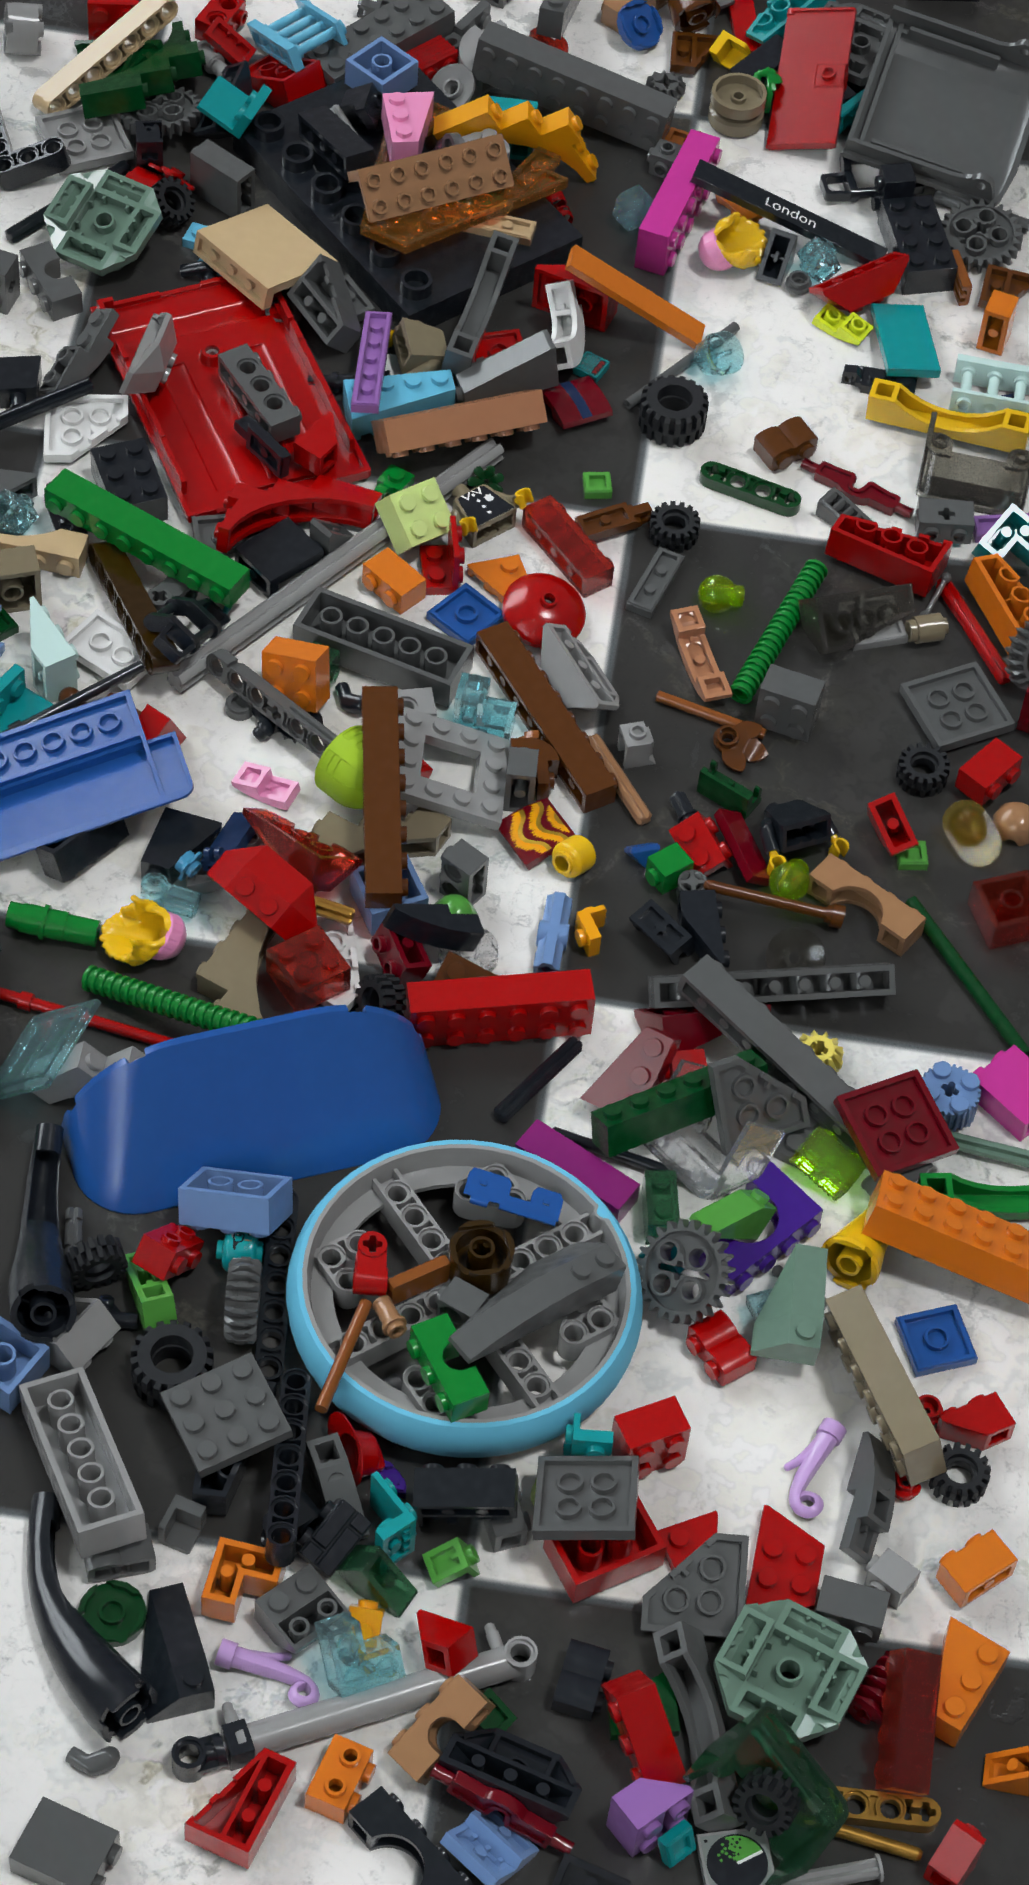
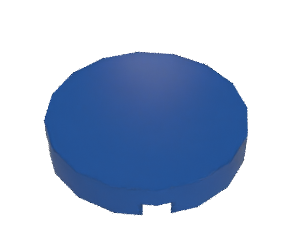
(639, 25)

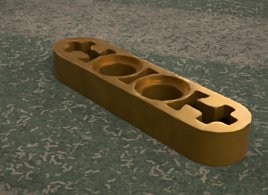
(874, 1818)

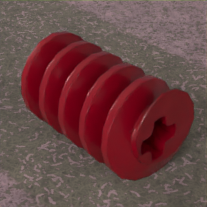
(867, 1701)

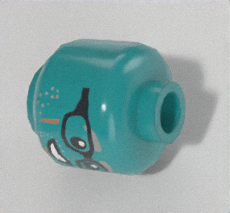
(238, 1245)

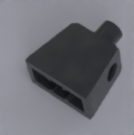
(19, 380)

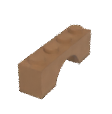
(841, 884)

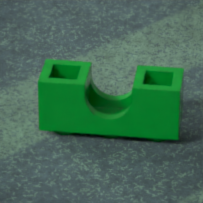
(456, 1391)

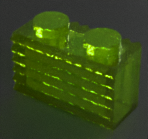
(828, 1163)

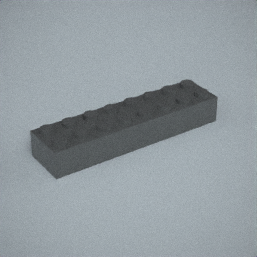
(563, 80)

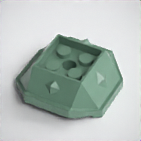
(88, 204)
(793, 1640)

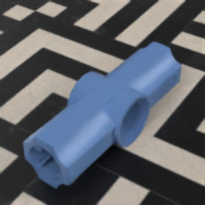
(553, 933)

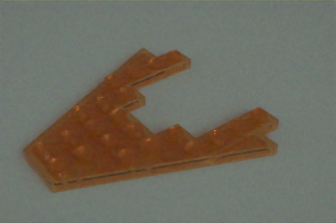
(414, 230)

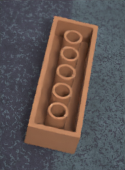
(459, 421)

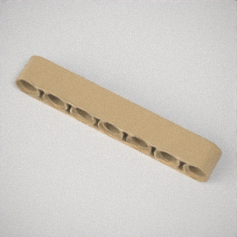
(105, 54)

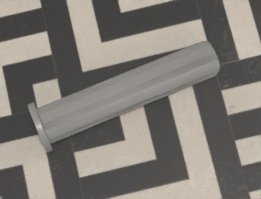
(843, 1873)

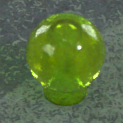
(720, 594)
(790, 879)

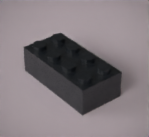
(916, 229)

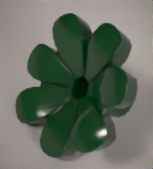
(488, 474)

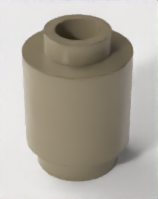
(927, 628)

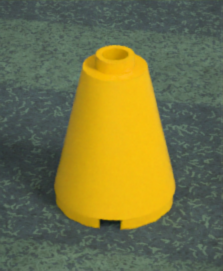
(854, 1256)

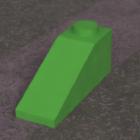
(738, 1215)
(151, 1295)

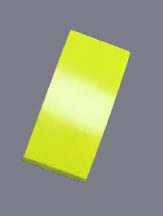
(843, 327)

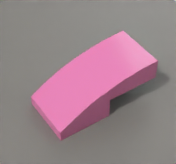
(261, 785)

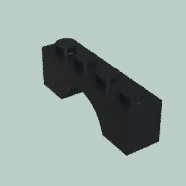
(384, 1824)

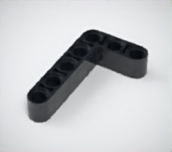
(30, 162)

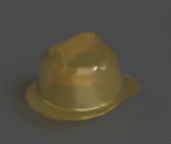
(972, 833)

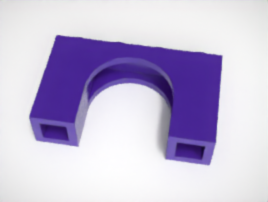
(793, 1221)

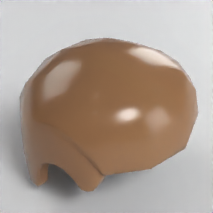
(1013, 822)

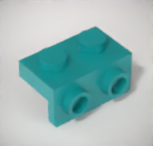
(586, 1442)

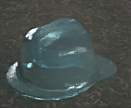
(719, 354)

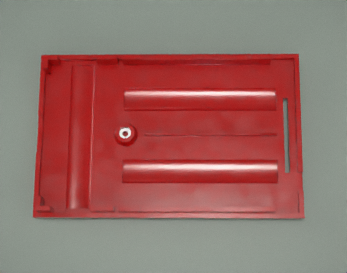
(195, 410)

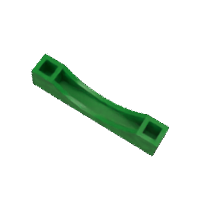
(1002, 1201)

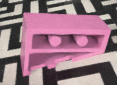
(406, 122)

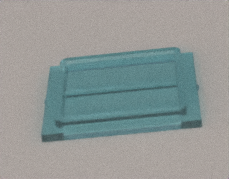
(44, 1048)

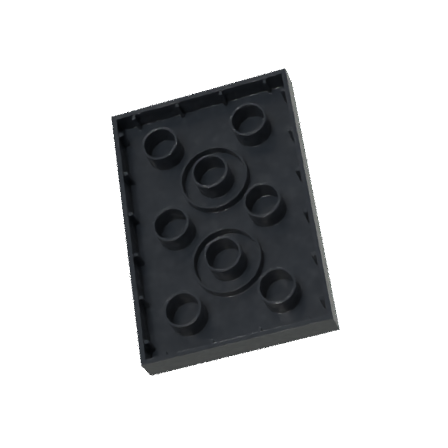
(418, 285)

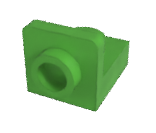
(451, 1561)

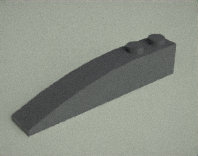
(540, 1296)

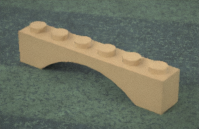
(56, 551)

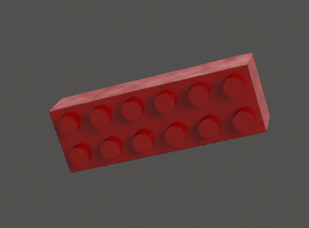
(501, 1007)

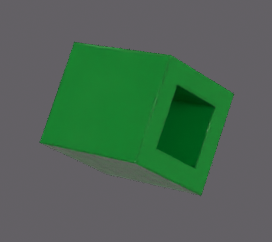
(666, 866)

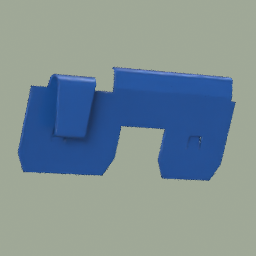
(497, 1190)

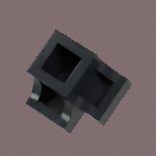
(363, 106)

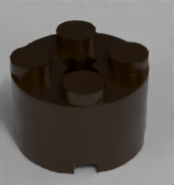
(481, 1255)

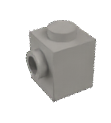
(892, 1575)

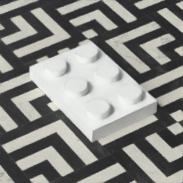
(105, 647)

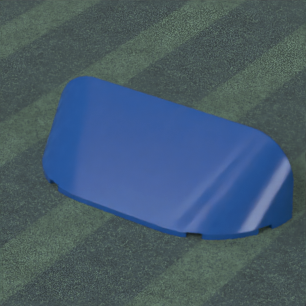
(252, 1097)

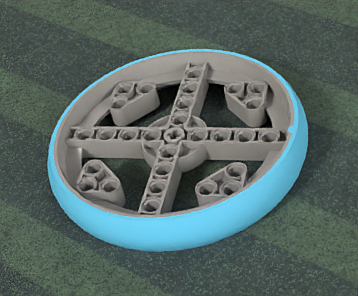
(404, 1415)

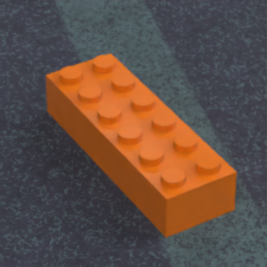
(949, 1234)

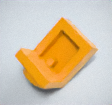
(587, 927)
(369, 1617)

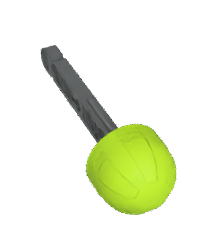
(341, 756)

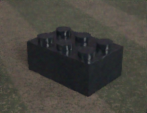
(131, 475)

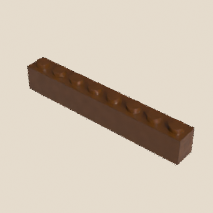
(543, 710)
(382, 797)

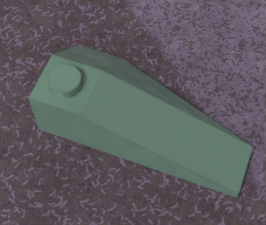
(793, 1314)

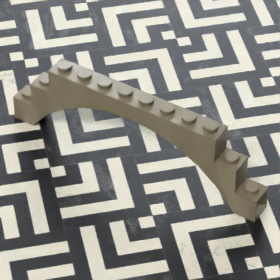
(234, 967)

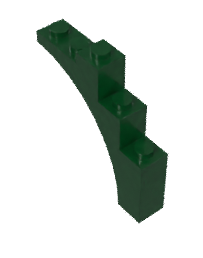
(155, 76)

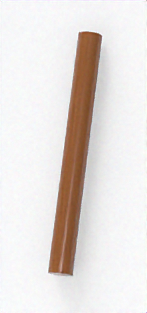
(700, 711)
(343, 1356)

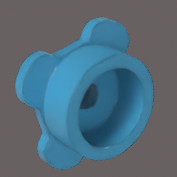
(188, 864)

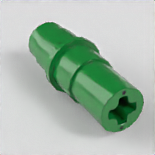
(52, 923)

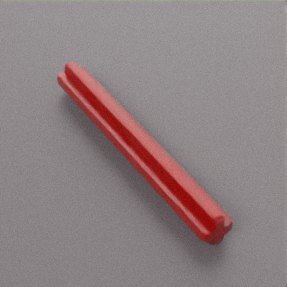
(975, 632)

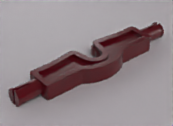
(870, 494)
(488, 1799)

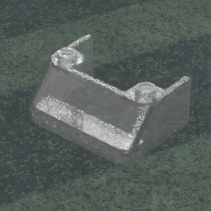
(703, 1164)

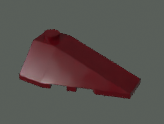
(686, 1025)

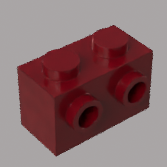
(400, 956)

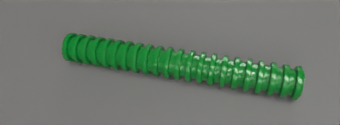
(777, 632)
(160, 1000)

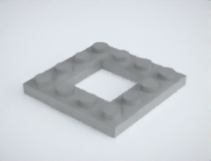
(486, 801)

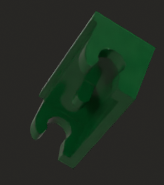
(727, 791)

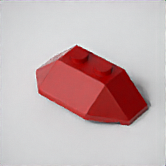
(863, 284)
(268, 888)

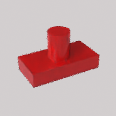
(228, 42)

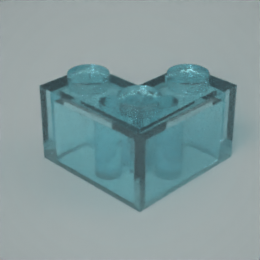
(481, 712)
(353, 1662)

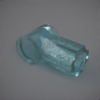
(170, 896)

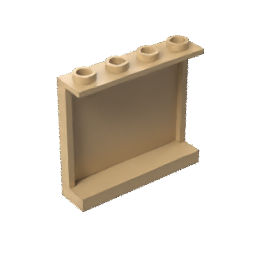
(257, 252)

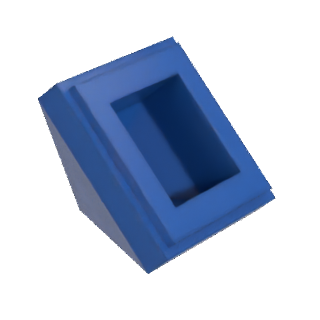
(642, 851)

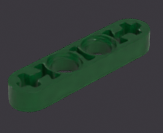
(751, 486)

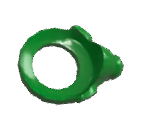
(772, 79)

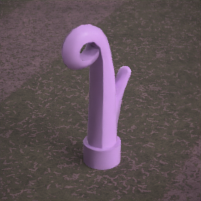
(809, 1461)
(269, 1666)

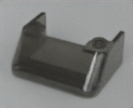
(959, 476)

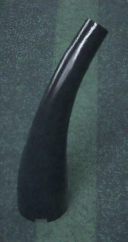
(40, 1279)
(91, 1671)

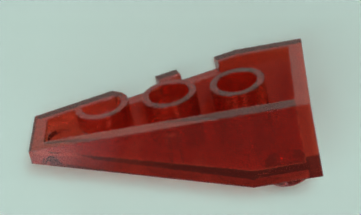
(317, 861)

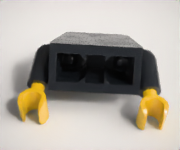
(795, 827)

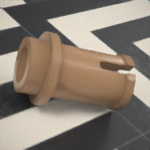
(392, 1322)

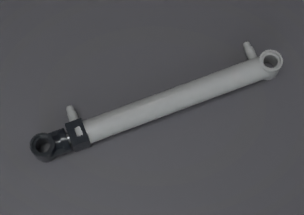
(244, 1740)

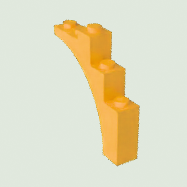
(526, 127)

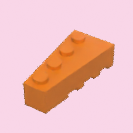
(999, 595)

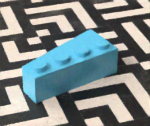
(401, 396)

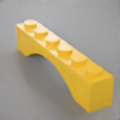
(897, 406)

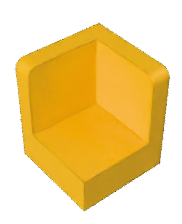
(728, 50)

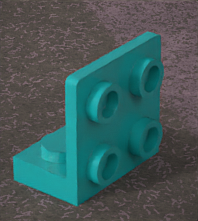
(231, 106)
(17, 700)
(398, 1529)

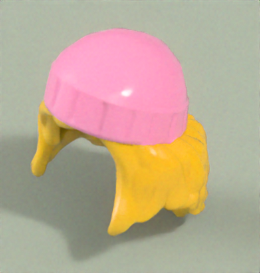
(732, 244)
(143, 933)

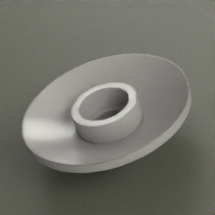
(455, 77)

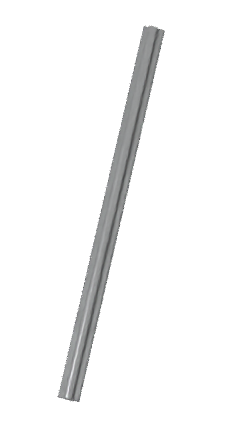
(320, 574)

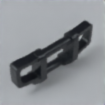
(852, 192)
(203, 614)

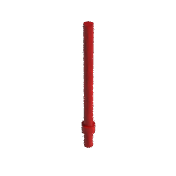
(28, 1001)

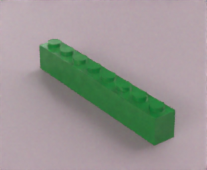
(147, 538)

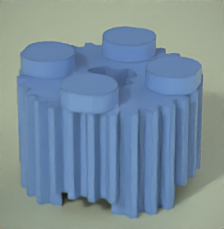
(954, 1093)

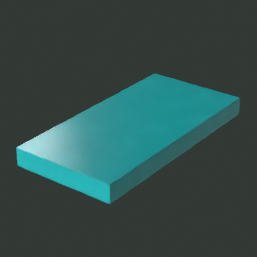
(905, 340)

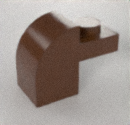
(547, 764)

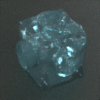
(632, 207)
(815, 256)
(16, 512)

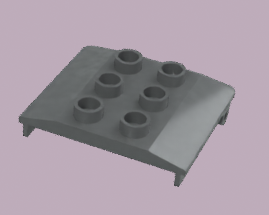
(946, 106)

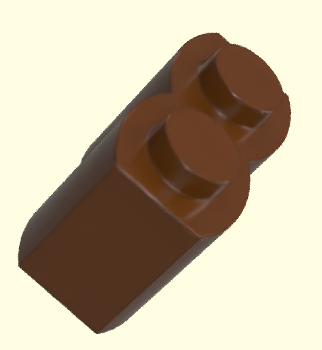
(785, 443)

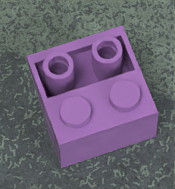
(646, 1812)

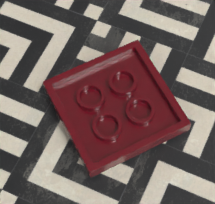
(896, 1124)

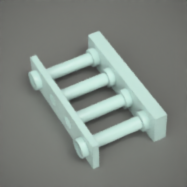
(994, 376)

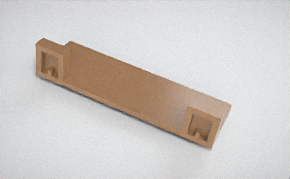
(434, 178)

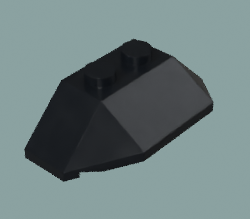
(240, 77)
(516, 1767)

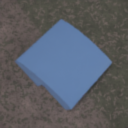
(489, 1847)

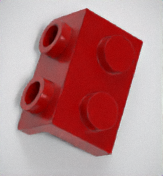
(699, 841)

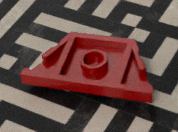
(784, 1562)

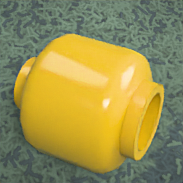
(573, 856)

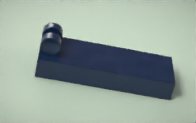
(234, 835)

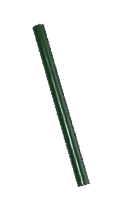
(969, 979)

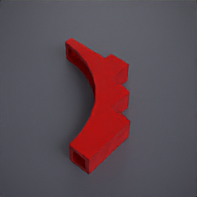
(326, 499)

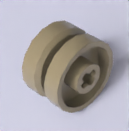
(737, 105)

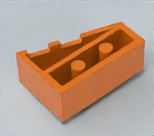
(967, 1676)

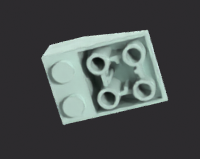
(51, 655)

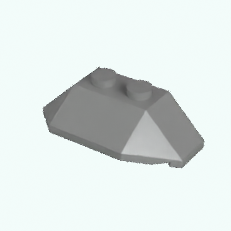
(153, 357)
(575, 671)

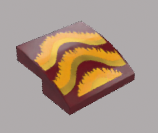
(535, 831)

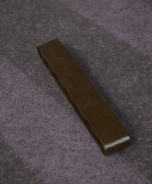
(130, 603)

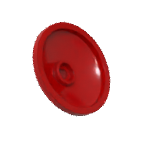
(528, 611)

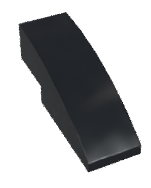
(435, 926)

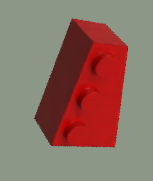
(643, 1728)
(244, 1811)

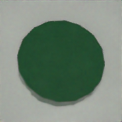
(114, 1611)

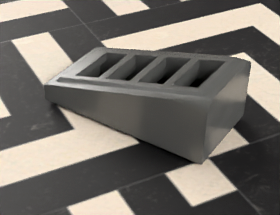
(836, 501)

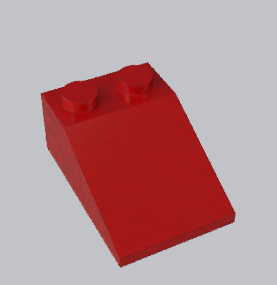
(284, 82)
(596, 306)

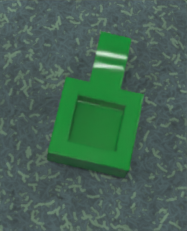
(394, 480)

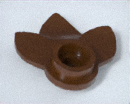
(744, 745)

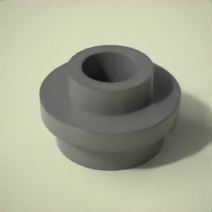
(798, 282)

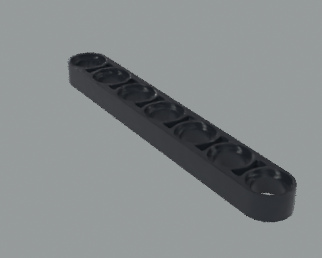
(272, 1299)

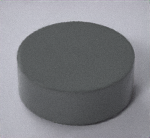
(238, 708)

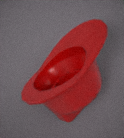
(360, 1447)

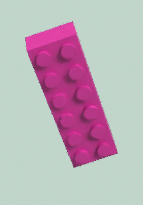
(675, 205)

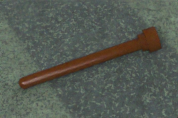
(832, 915)

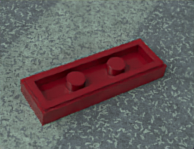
(742, 846)

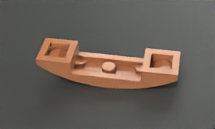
(697, 654)

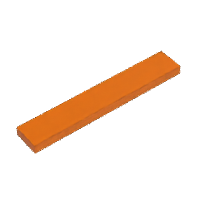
(634, 296)

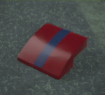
(577, 402)

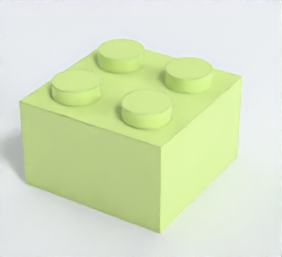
(414, 515)

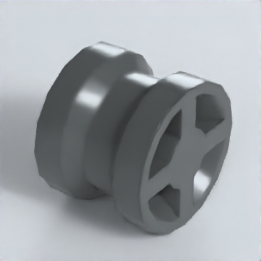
(690, 879)

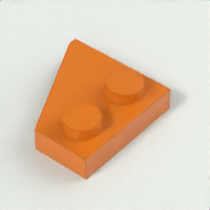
(497, 573)

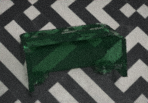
(768, 1741)

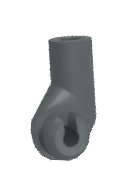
(96, 1762)

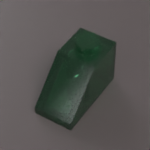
(377, 1578)

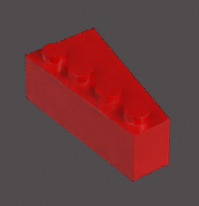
(888, 552)

